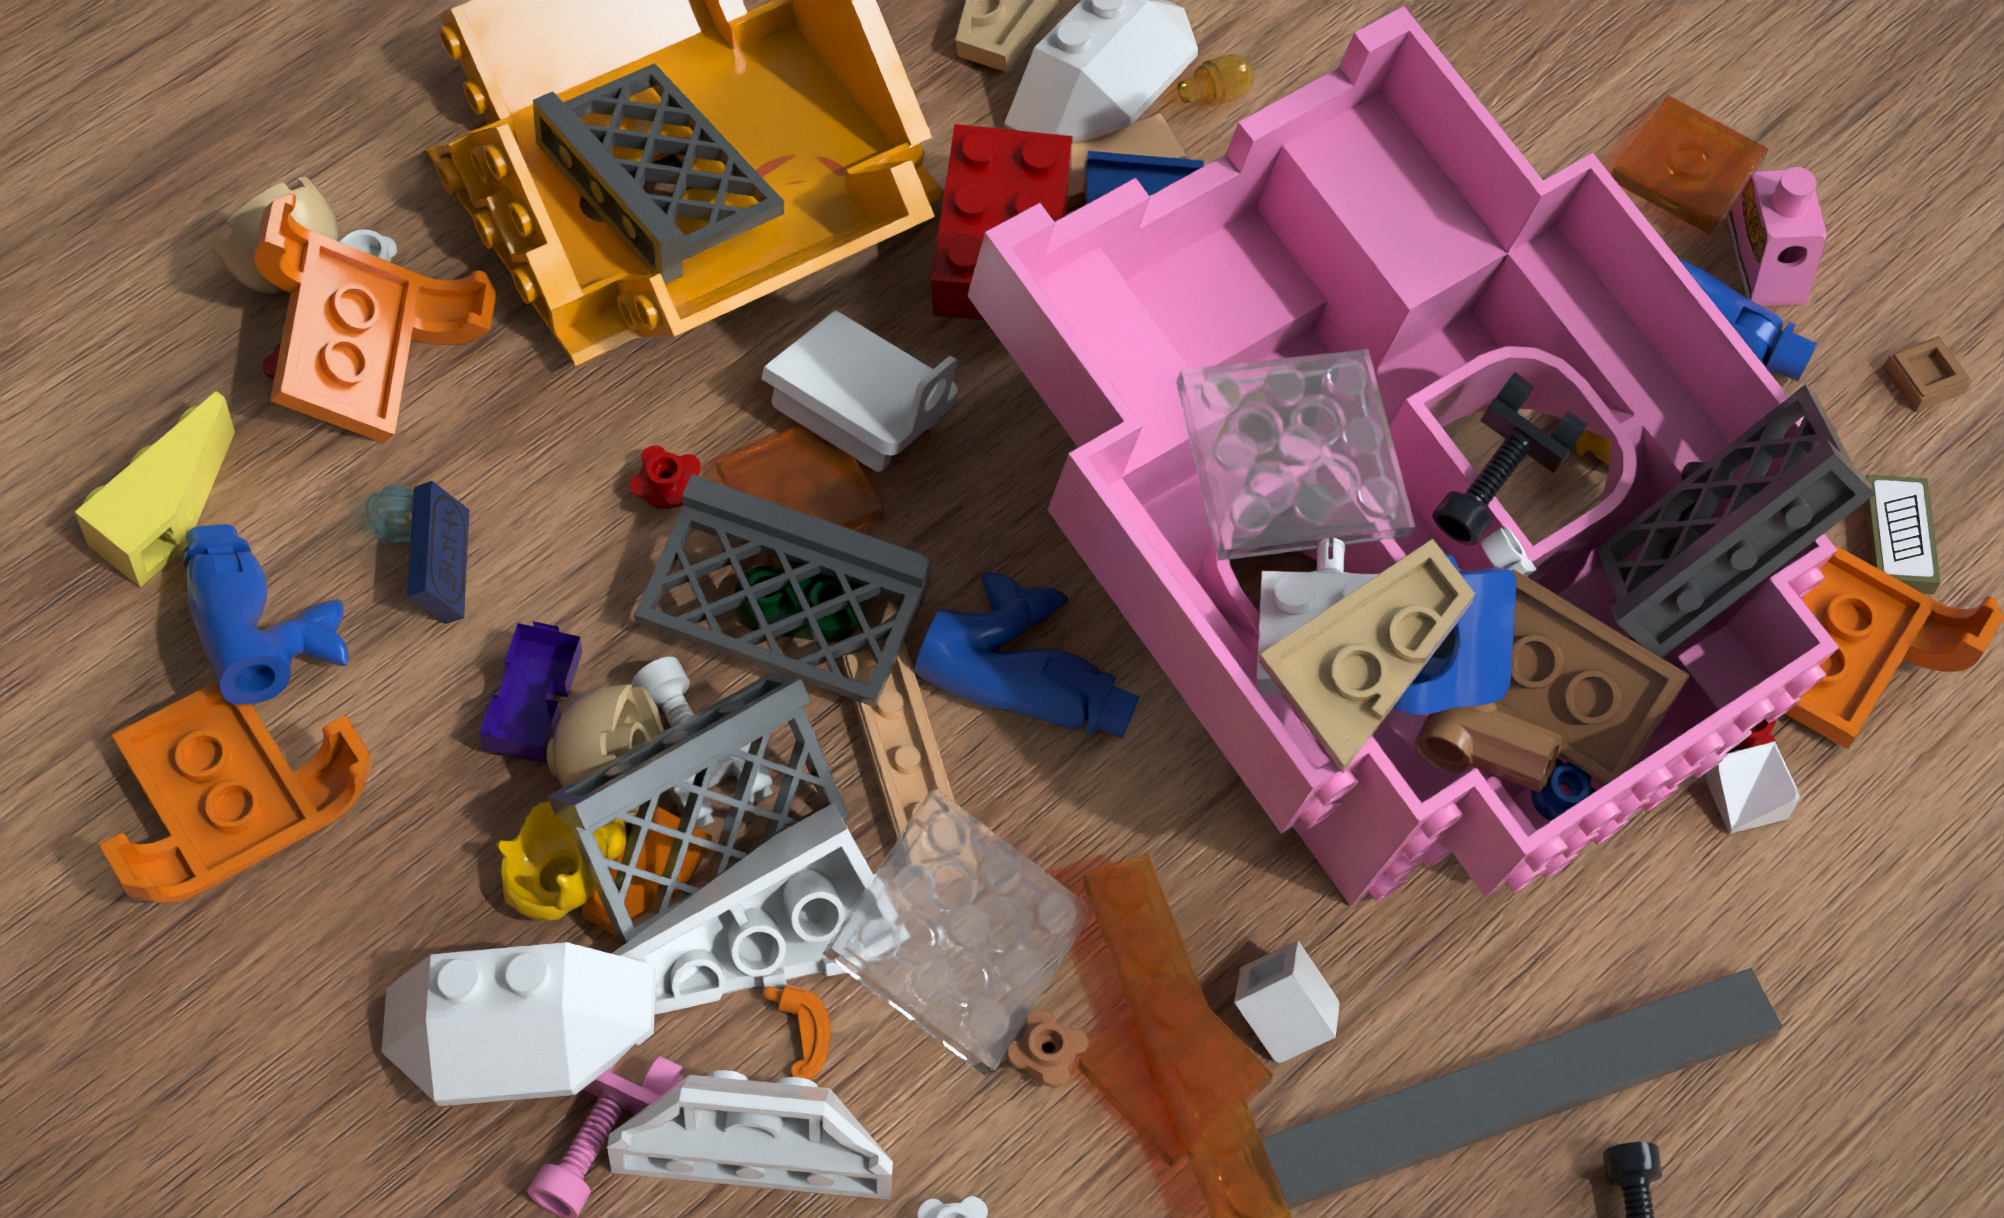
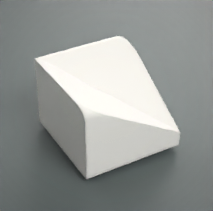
(1753, 788)

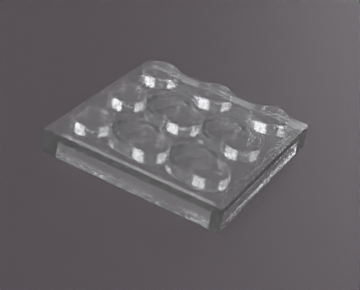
(1294, 453)
(959, 932)

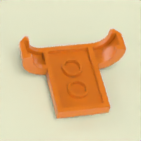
(355, 322)
(1876, 627)
(225, 793)

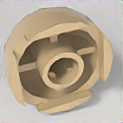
(239, 248)
(600, 729)

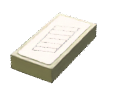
(1902, 531)

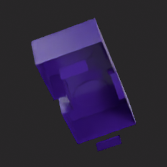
(523, 712)

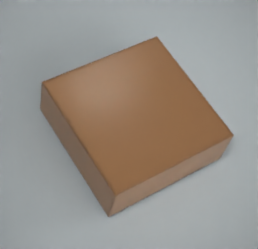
(1927, 373)

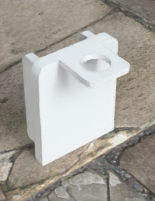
(859, 390)

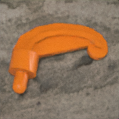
(813, 1026)

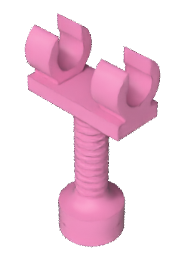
(561, 1186)

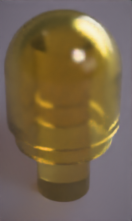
(1218, 80)

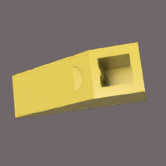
(151, 505)

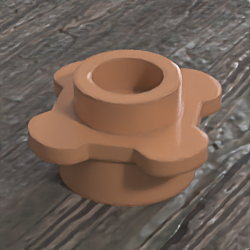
(1049, 1068)

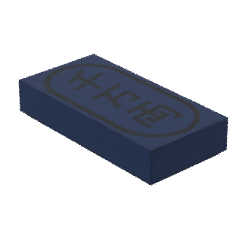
(438, 552)

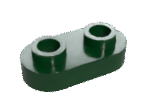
(783, 605)

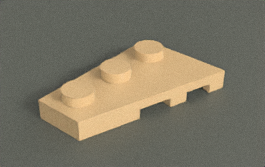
(999, 29)
(1367, 649)

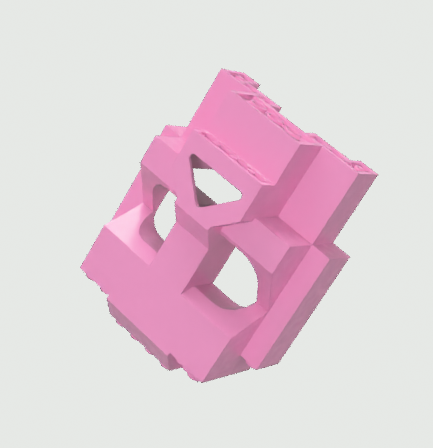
(1417, 230)

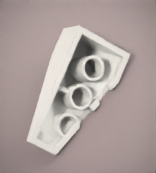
(758, 918)

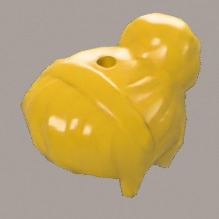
(544, 867)

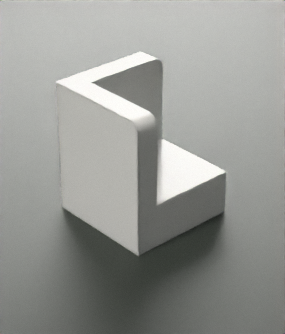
(1287, 1002)

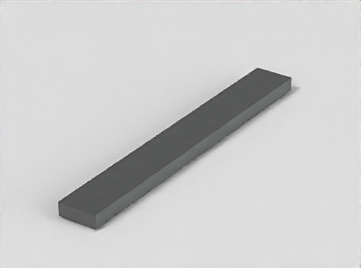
(1520, 1087)

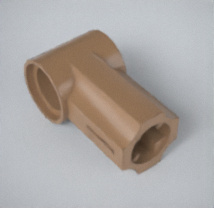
(1490, 743)

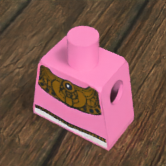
(1776, 216)

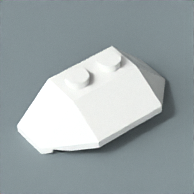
(1102, 68)
(516, 1021)
(753, 1136)

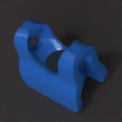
(1476, 655)

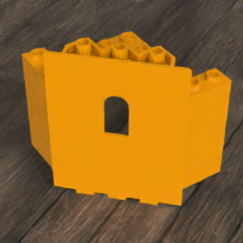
(767, 78)

